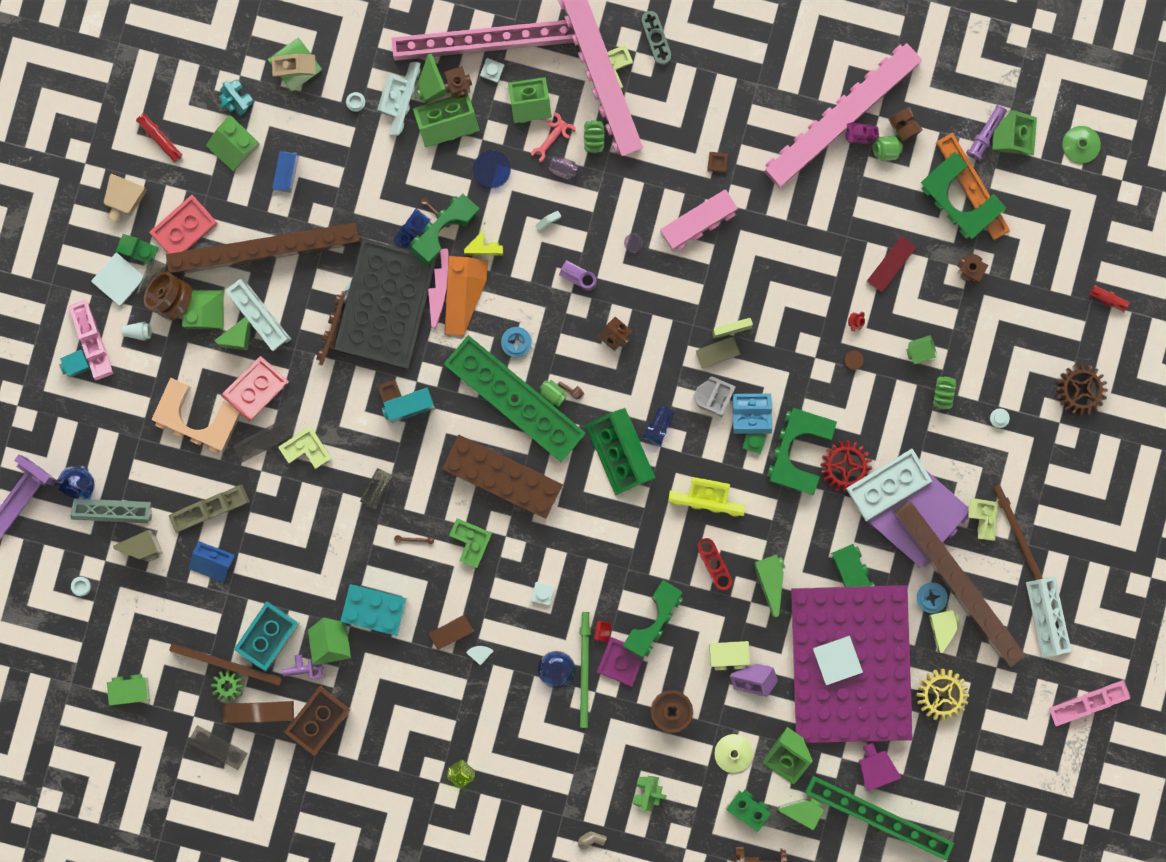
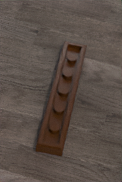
(226, 664)

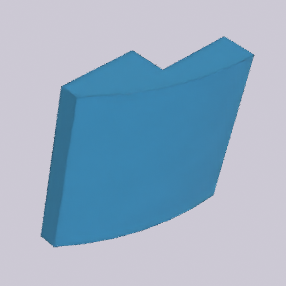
(752, 413)

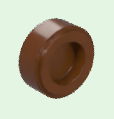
(853, 360)

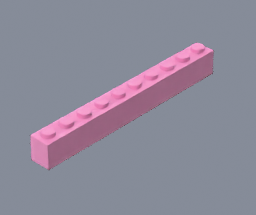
(481, 40)
(602, 75)
(848, 110)

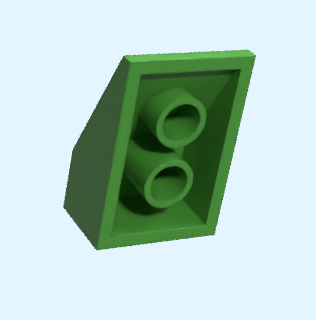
(771, 579)

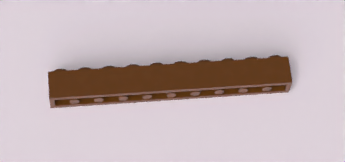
(262, 249)
(958, 583)

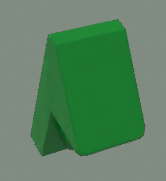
(136, 248)

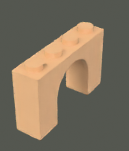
(169, 415)

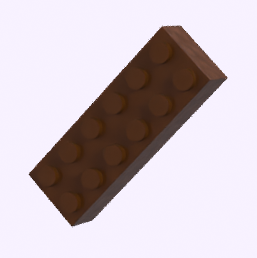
(502, 477)

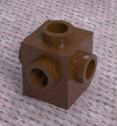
(457, 82)
(978, 268)
(615, 334)

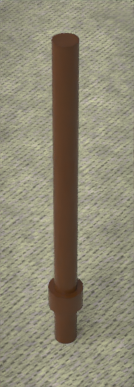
(1005, 504)

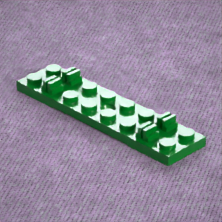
(499, 384)

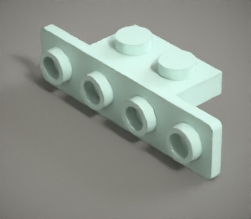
(397, 95)

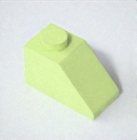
(944, 627)

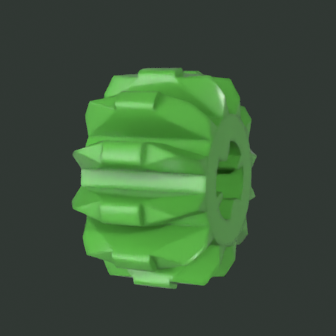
(593, 136)
(944, 392)
(231, 692)

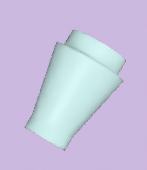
(138, 331)

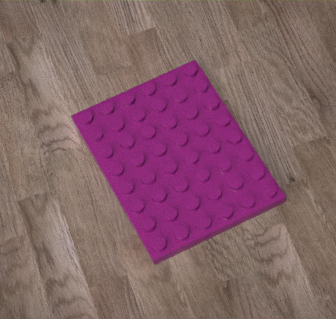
(867, 704)

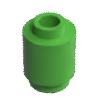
(552, 393)

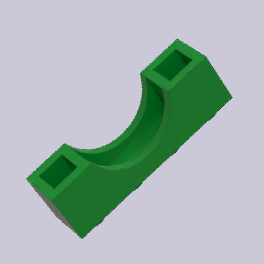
(460, 213)
(640, 640)

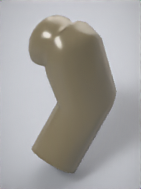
(589, 838)

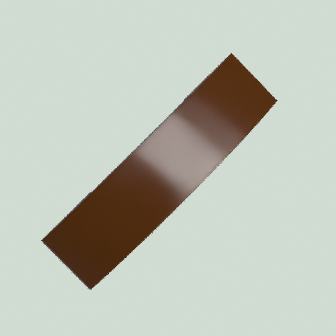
(258, 712)

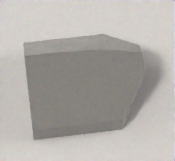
(714, 396)

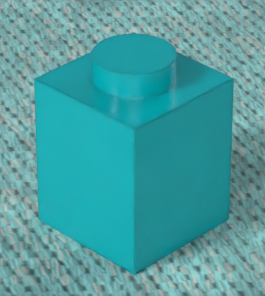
(74, 363)

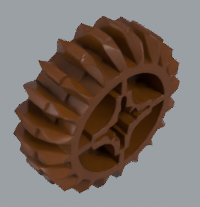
(1074, 385)

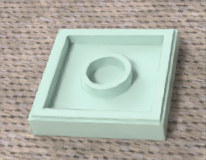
(118, 279)
(838, 660)

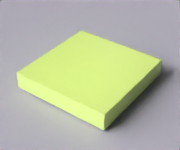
(732, 328)

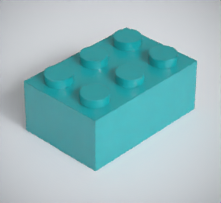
(373, 609)
(266, 636)

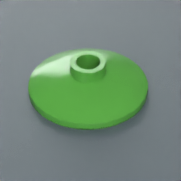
(1076, 152)

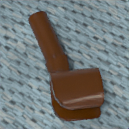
(577, 392)

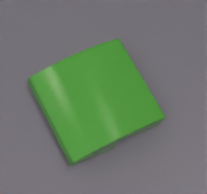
(293, 48)

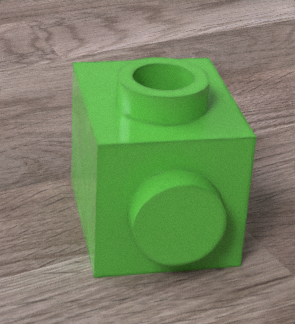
(921, 349)

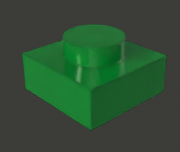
(754, 442)

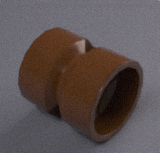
(908, 131)

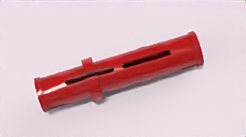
(154, 132)

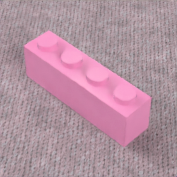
(698, 220)

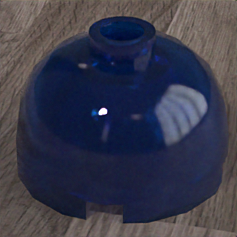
(76, 482)
(556, 669)

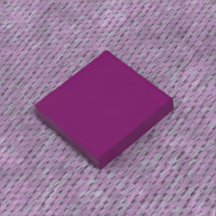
(619, 663)

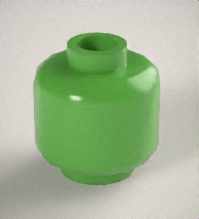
(887, 148)

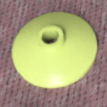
(723, 753)

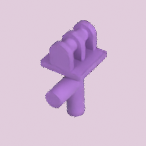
(300, 669)

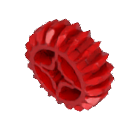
(845, 475)

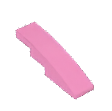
(438, 294)
(91, 340)
(1089, 703)

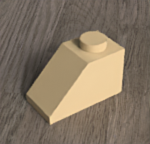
(293, 65)

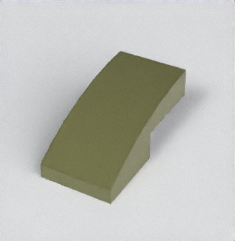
(717, 352)

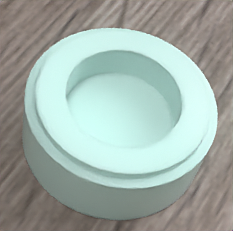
(80, 586)

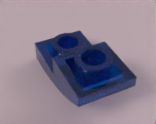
(411, 229)

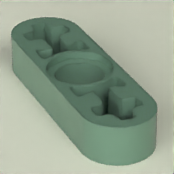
(646, 26)

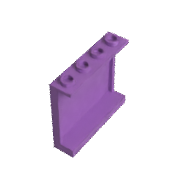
(939, 509)

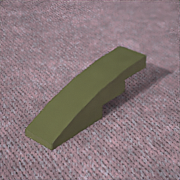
(208, 508)

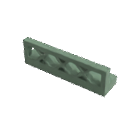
(111, 510)

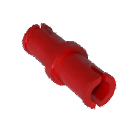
(1109, 298)

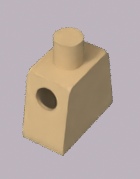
(122, 197)

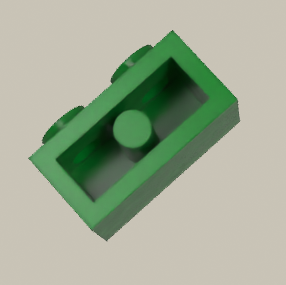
(748, 810)

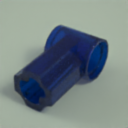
(657, 429)

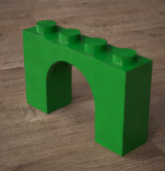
(938, 185)
(783, 471)

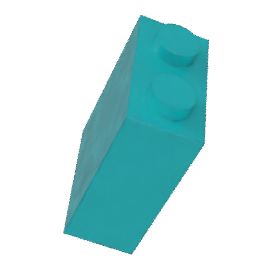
(408, 405)

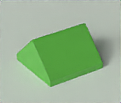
(237, 336)
(328, 641)

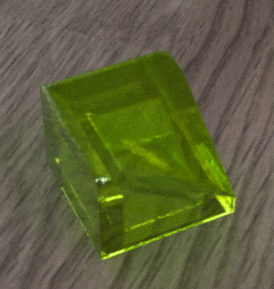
(461, 774)

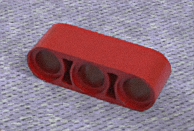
(714, 554)

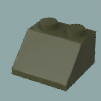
(142, 546)

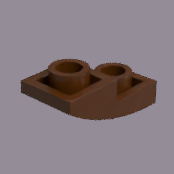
(451, 632)

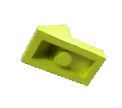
(477, 247)

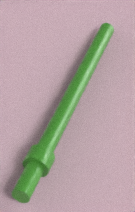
(584, 631)

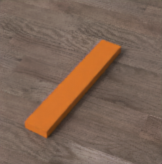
(972, 184)

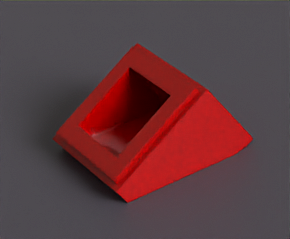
(602, 631)

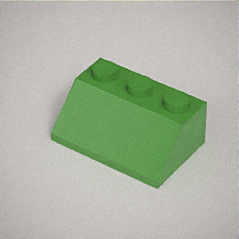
(446, 120)

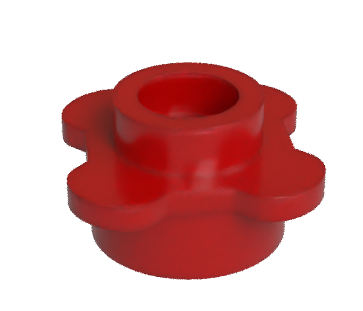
(856, 321)

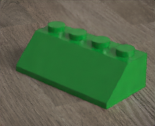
(620, 451)

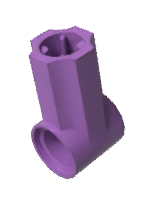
(577, 275)

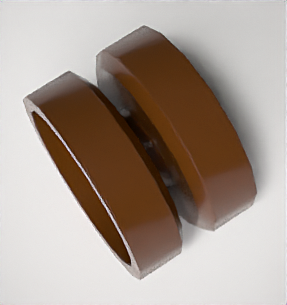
(167, 296)
(682, 715)

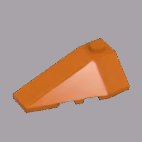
(464, 287)

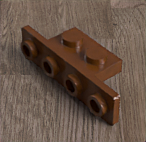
(330, 336)

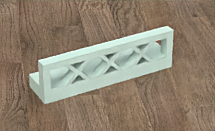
(258, 314)
(1045, 617)

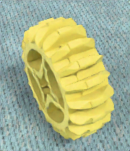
(948, 687)

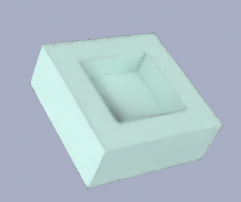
(492, 70)
(542, 593)

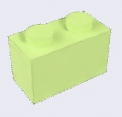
(729, 654)

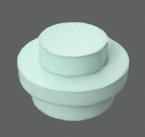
(355, 101)
(999, 418)

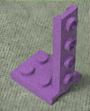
(23, 491)

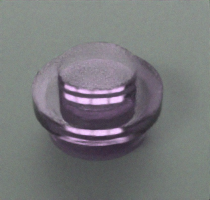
(633, 243)

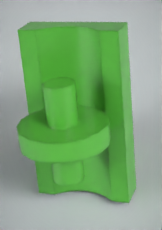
(651, 795)

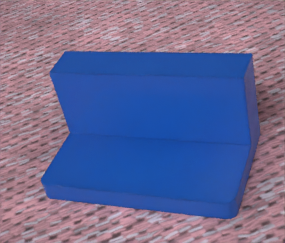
(285, 171)
(211, 561)

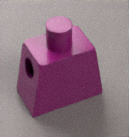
(877, 768)

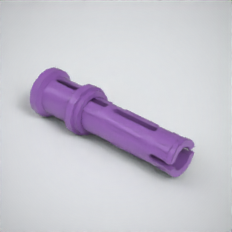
(982, 140)

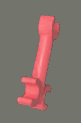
(560, 126)

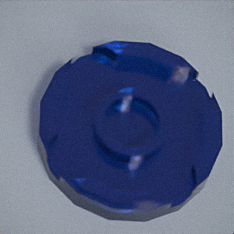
(492, 169)

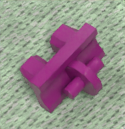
(861, 133)

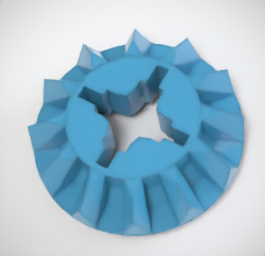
(509, 348)
(936, 589)

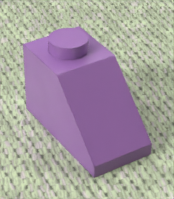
(755, 679)

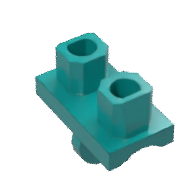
(232, 100)

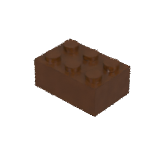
(317, 720)

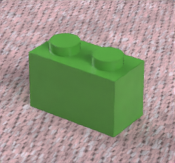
(128, 691)

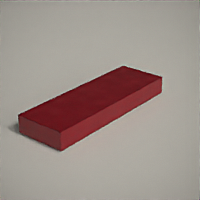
(891, 264)

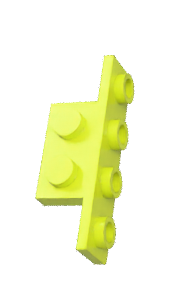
(707, 495)

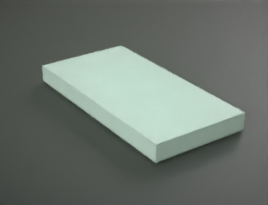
(889, 485)

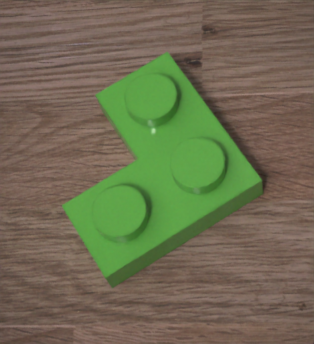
(474, 537)

